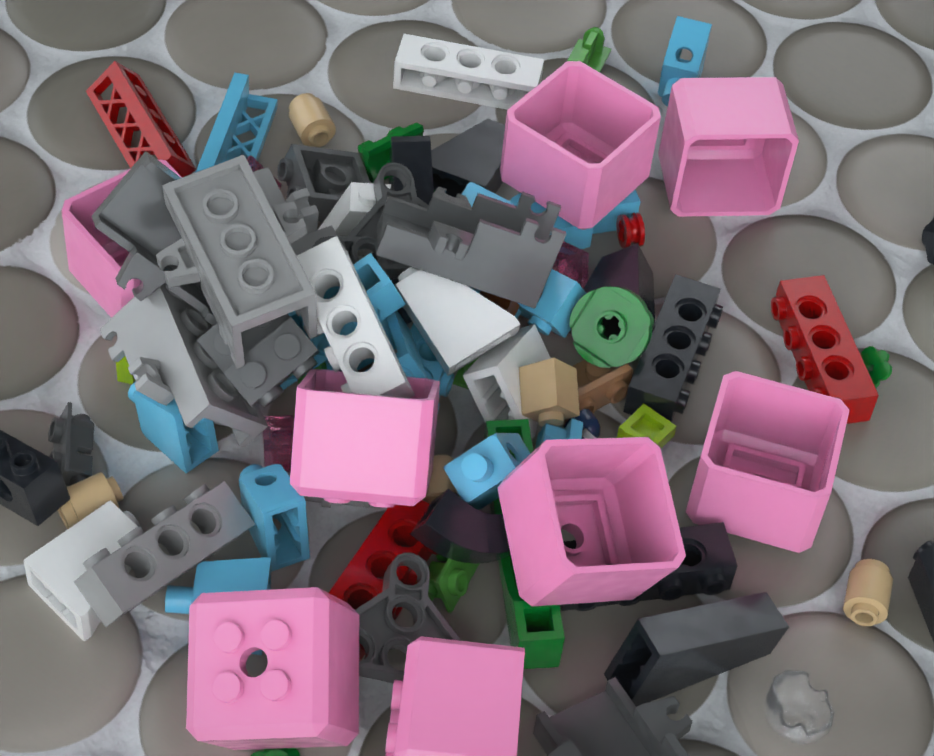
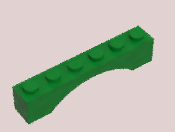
(537, 627)

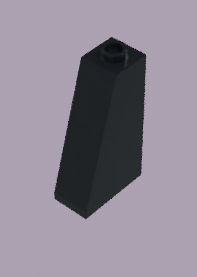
(694, 645)

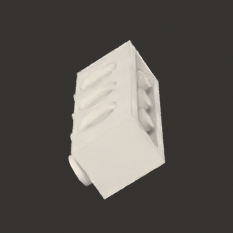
(464, 72)
(331, 266)

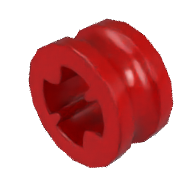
(630, 230)

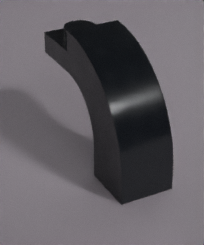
(461, 531)

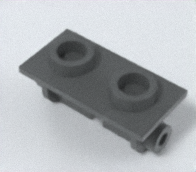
(68, 436)

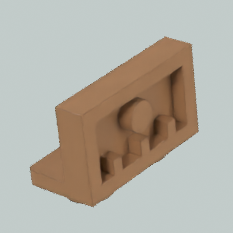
(601, 385)

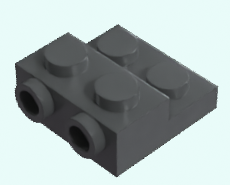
(322, 172)
(270, 356)

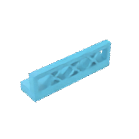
(222, 142)

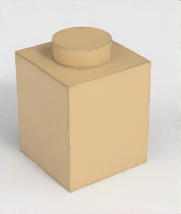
(549, 391)

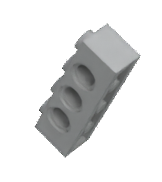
(115, 592)

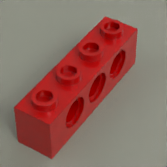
(823, 344)
(359, 579)

